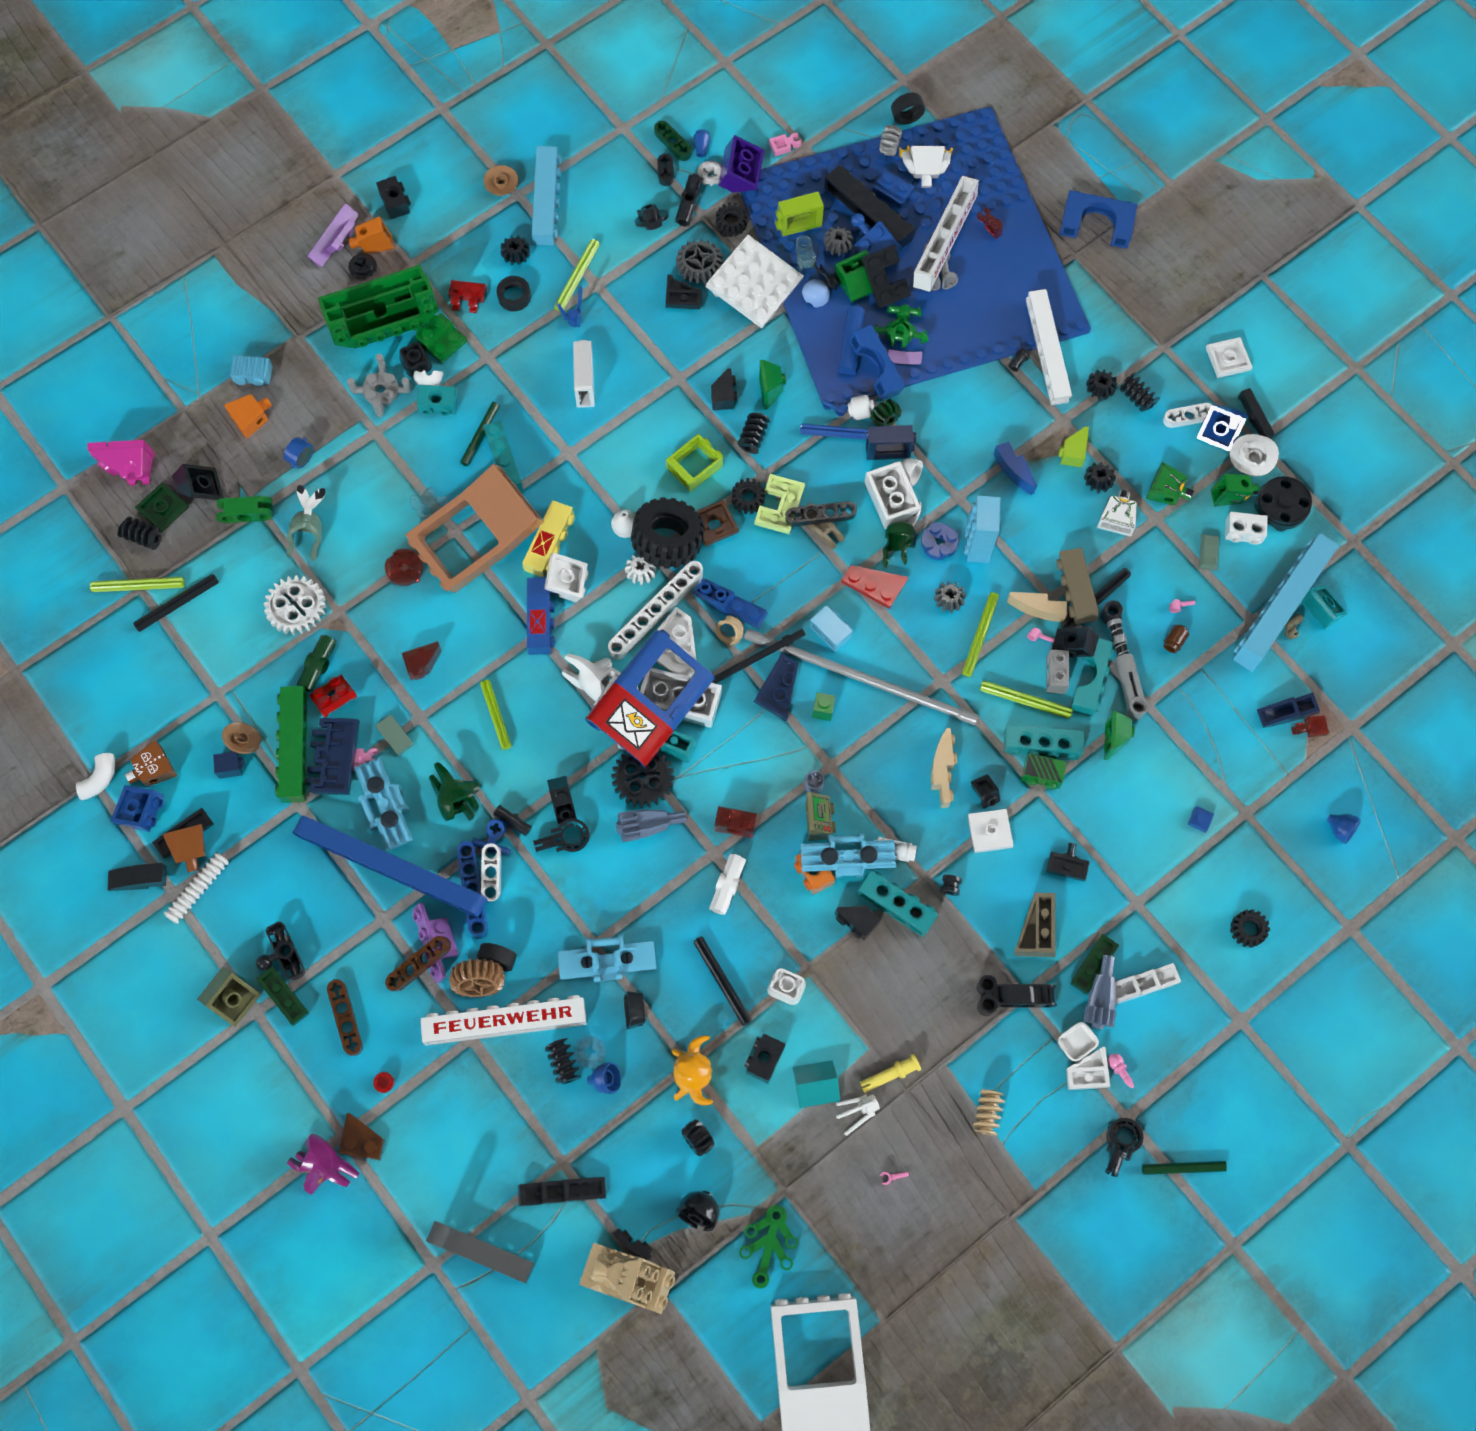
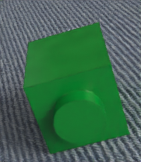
(823, 706)

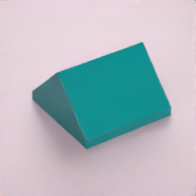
(1323, 606)
(816, 1084)

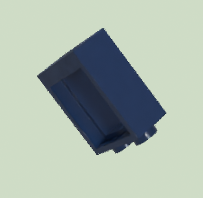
(890, 442)

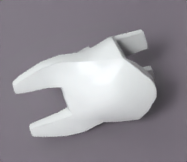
(592, 676)

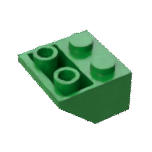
(853, 277)

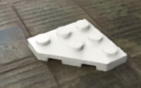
(680, 629)

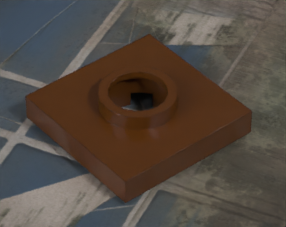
(720, 512)

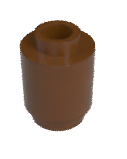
(1175, 638)

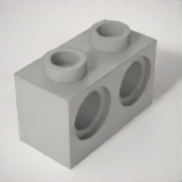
(1057, 671)

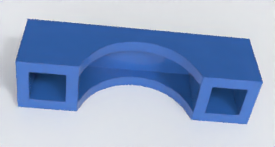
(867, 344)

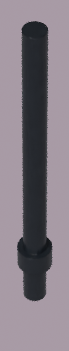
(787, 641)

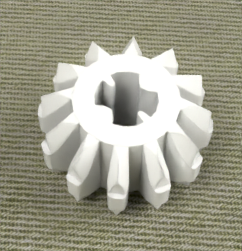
(637, 575)

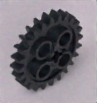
(646, 793)

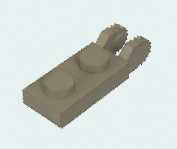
(824, 529)

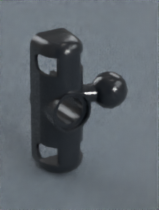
(289, 962)

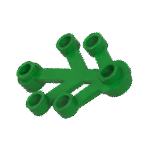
(770, 1243)

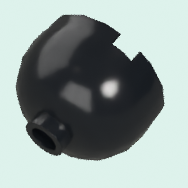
(699, 1209)

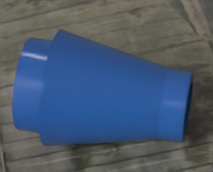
(701, 142)

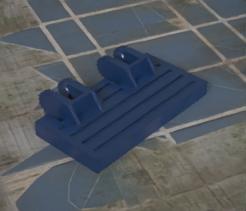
(335, 756)

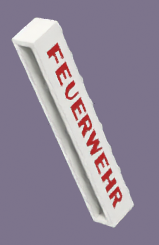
(945, 233)
(503, 1021)

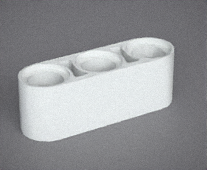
(487, 862)

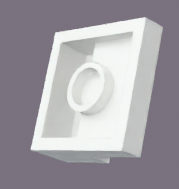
(566, 577)

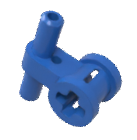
(493, 838)

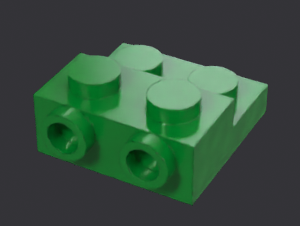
(440, 338)

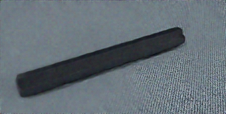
(1103, 593)
(175, 602)
(722, 981)

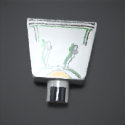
(1119, 514)

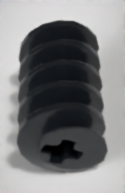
(1138, 393)
(753, 432)
(140, 533)
(562, 1062)

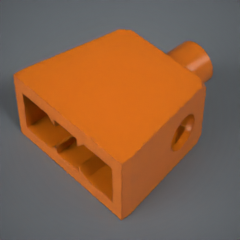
(372, 237)
(248, 413)

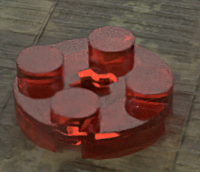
(396, 561)

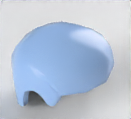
(816, 292)

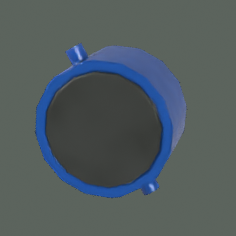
(298, 452)

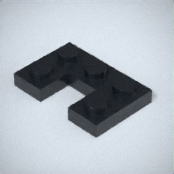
(881, 289)

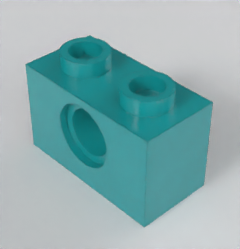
(429, 394)

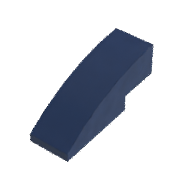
(1288, 710)

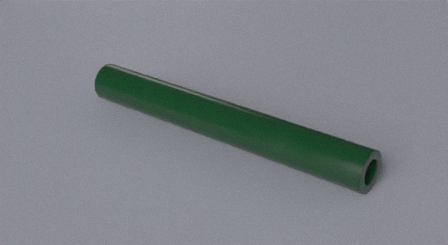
(477, 438)
(1188, 1167)

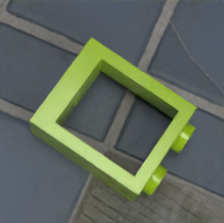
(796, 206)
(681, 474)

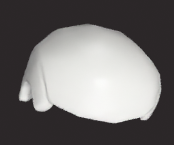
(423, 379)

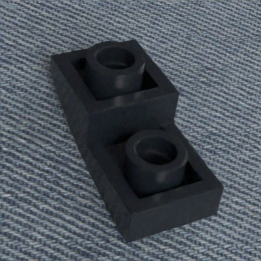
(638, 1248)

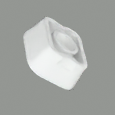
(786, 986)
(1078, 1041)

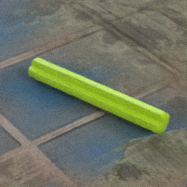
(495, 714)

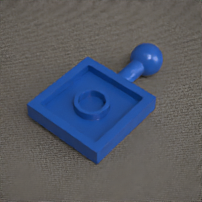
(873, 239)

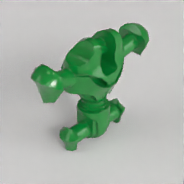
(901, 329)

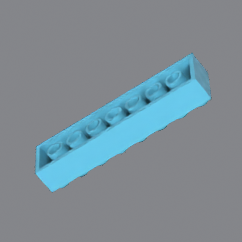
(1284, 601)

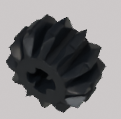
(515, 250)
(1101, 384)
(1094, 472)
(698, 1137)

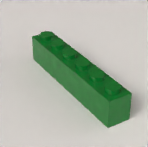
(292, 744)

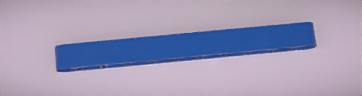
(390, 866)

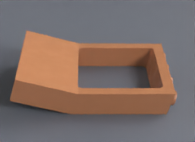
(499, 507)

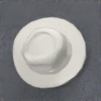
(1254, 454)

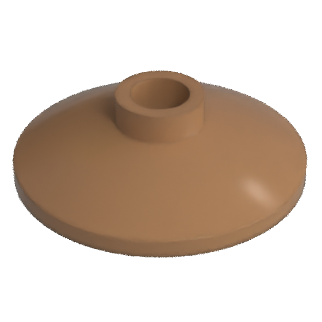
(498, 175)
(241, 738)

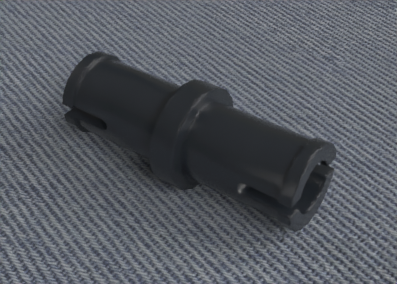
(512, 820)

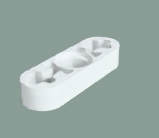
(1182, 420)

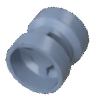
(816, 779)

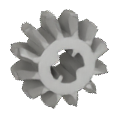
(890, 140)

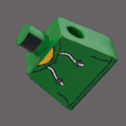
(1169, 486)
(1233, 490)

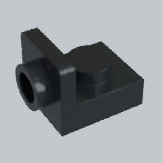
(986, 791)

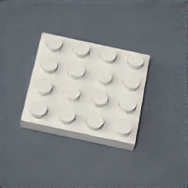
(754, 281)

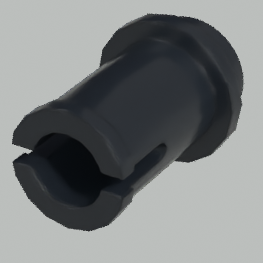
(1018, 360)

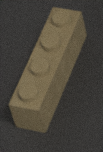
(1078, 586)

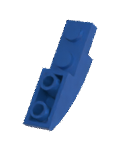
(729, 604)

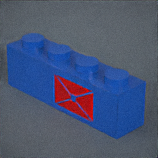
(539, 617)

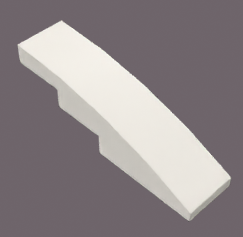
(1146, 983)

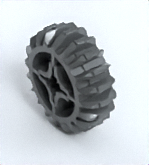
(690, 266)

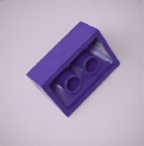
(741, 166)

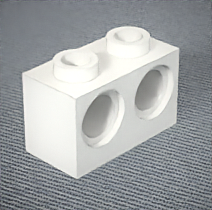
(1246, 524)

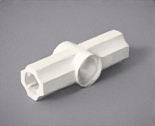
(727, 884)

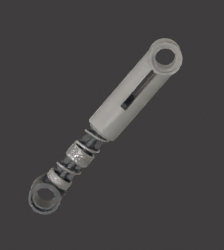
(1125, 662)

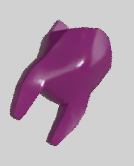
(321, 1164)

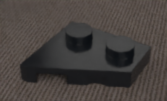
(682, 295)

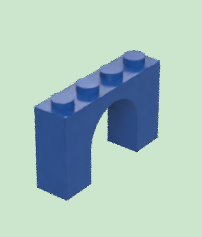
(1119, 212)

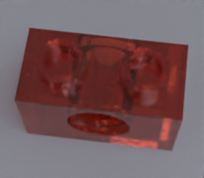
(735, 822)

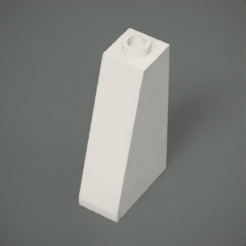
(583, 374)

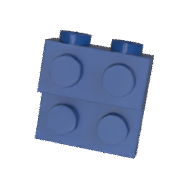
(137, 808)

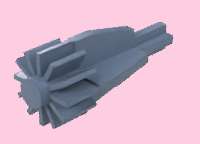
(645, 823)
(1102, 997)

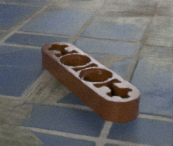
(419, 965)
(345, 1017)

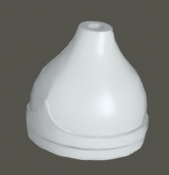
(913, 469)
(623, 522)

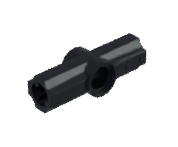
(691, 193)

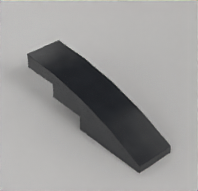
(561, 1191)

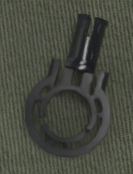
(549, 842)
(1126, 1151)

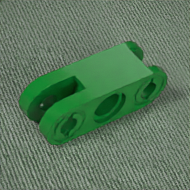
(244, 509)

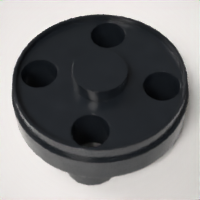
(1284, 502)

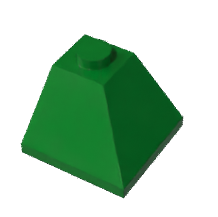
(771, 382)
(1117, 733)

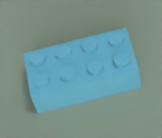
(982, 529)

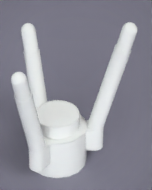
(867, 1105)

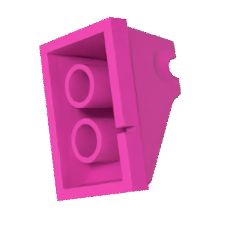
(124, 458)

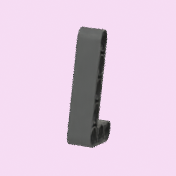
(480, 1252)

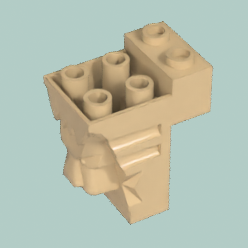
(627, 1278)

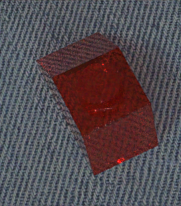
(421, 660)

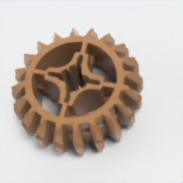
(476, 978)

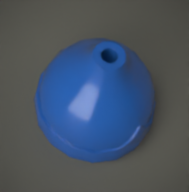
(1343, 826)
(605, 1078)

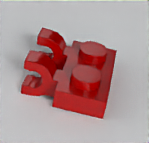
(466, 291)

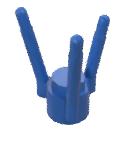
(574, 315)

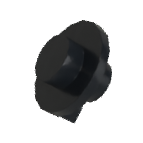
(650, 217)

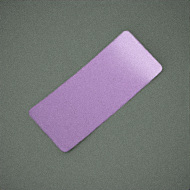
(905, 357)

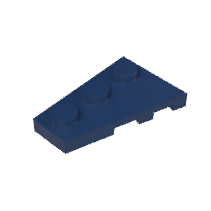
(778, 688)

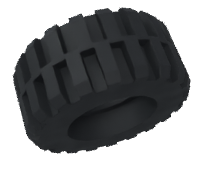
(669, 515)

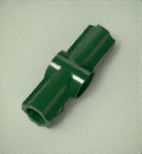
(316, 663)

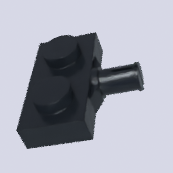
(1068, 864)

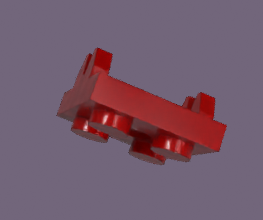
(327, 704)

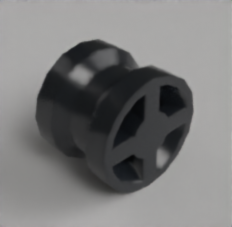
(951, 885)

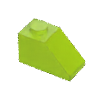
(1074, 449)

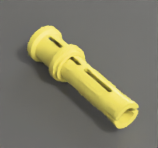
(899, 1069)

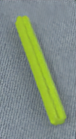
(577, 274)
(137, 584)
(980, 634)
(1026, 699)

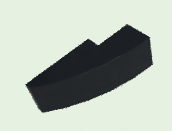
(137, 877)

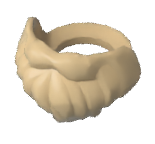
(738, 628)

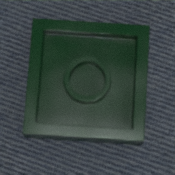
(161, 507)

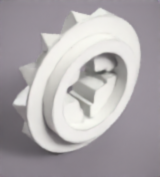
(708, 167)

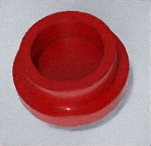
(383, 1082)

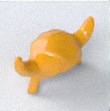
(692, 1071)

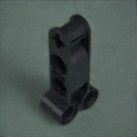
(1014, 995)

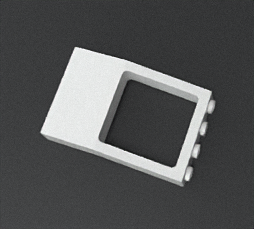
(822, 1405)

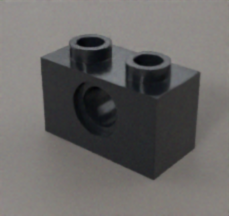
(393, 198)
(1078, 641)
(761, 1070)

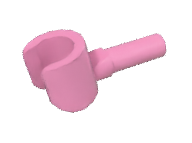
(1176, 605)
(1035, 633)
(894, 1176)

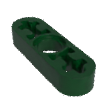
(676, 147)

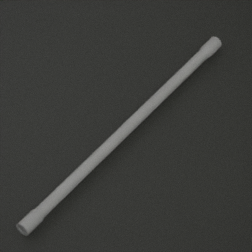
(961, 714)

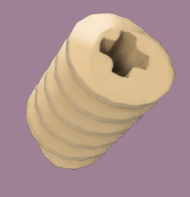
(988, 1110)

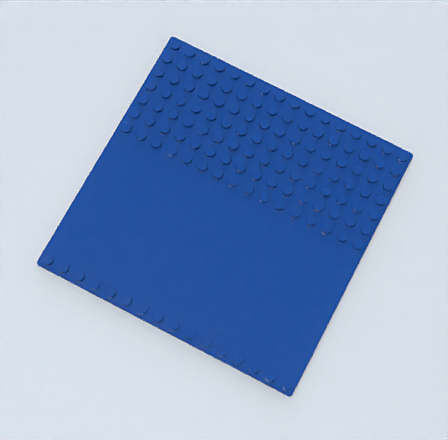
(965, 325)

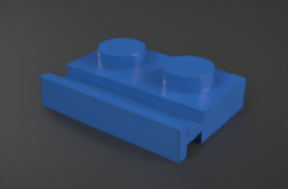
(893, 188)

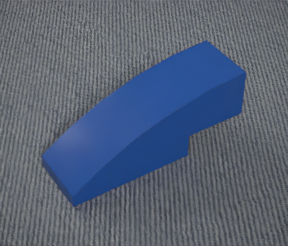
(1015, 467)

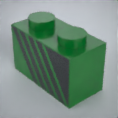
(1043, 771)

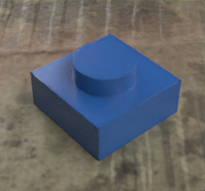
(1200, 819)

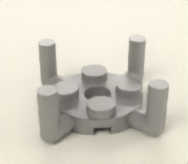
(377, 380)

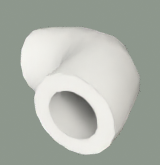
(100, 777)

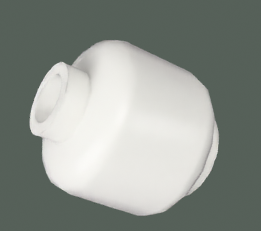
(860, 407)

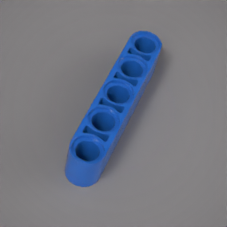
(472, 880)

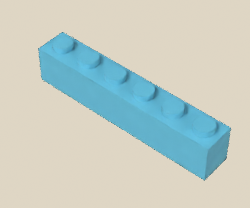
(545, 195)

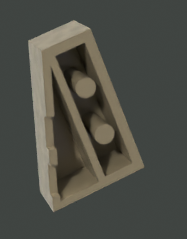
(1038, 932)

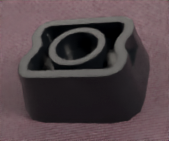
(414, 359)
(634, 1009)

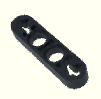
(820, 511)

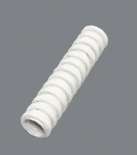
(196, 888)

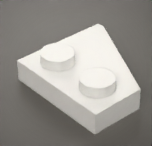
(1089, 1072)

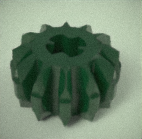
(885, 413)

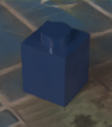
(228, 765)

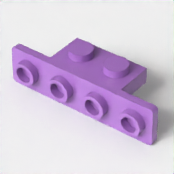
(334, 235)
(427, 931)

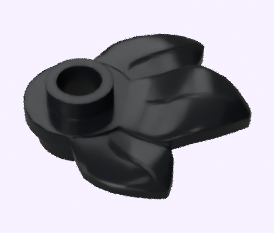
(831, 281)

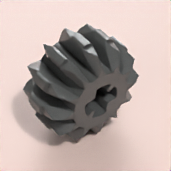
(838, 240)
(956, 595)

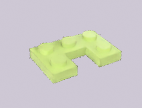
(791, 494)

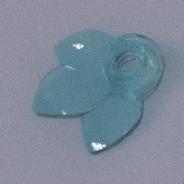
(427, 502)

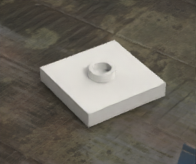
(1229, 357)
(990, 831)

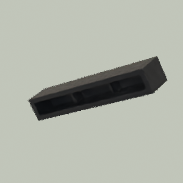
(864, 201)

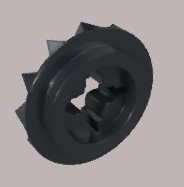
(360, 260)

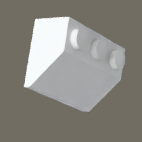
(891, 493)

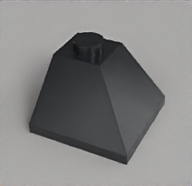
(197, 482)

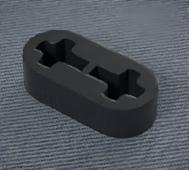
(669, 169)

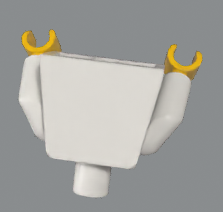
(926, 162)

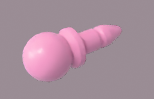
(1116, 1063)

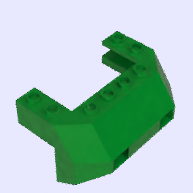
(379, 308)

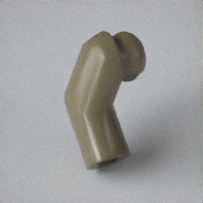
(1290, 627)

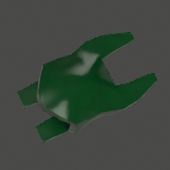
(454, 794)

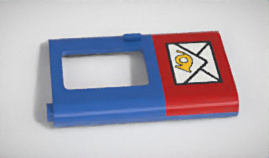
(633, 718)

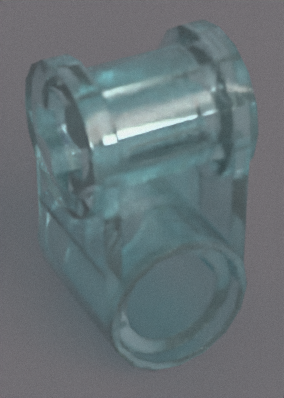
(804, 256)

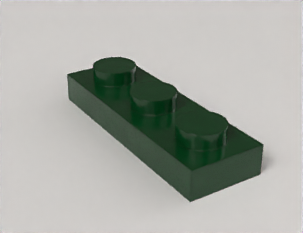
(1092, 965)
(282, 996)

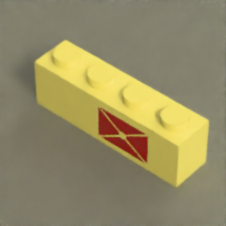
(548, 538)

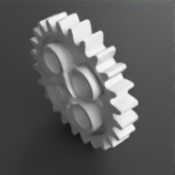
(281, 616)

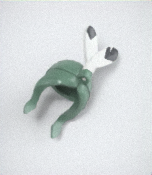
(306, 520)

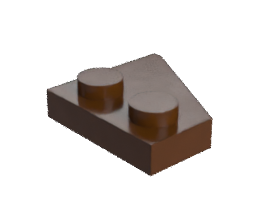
(360, 1140)

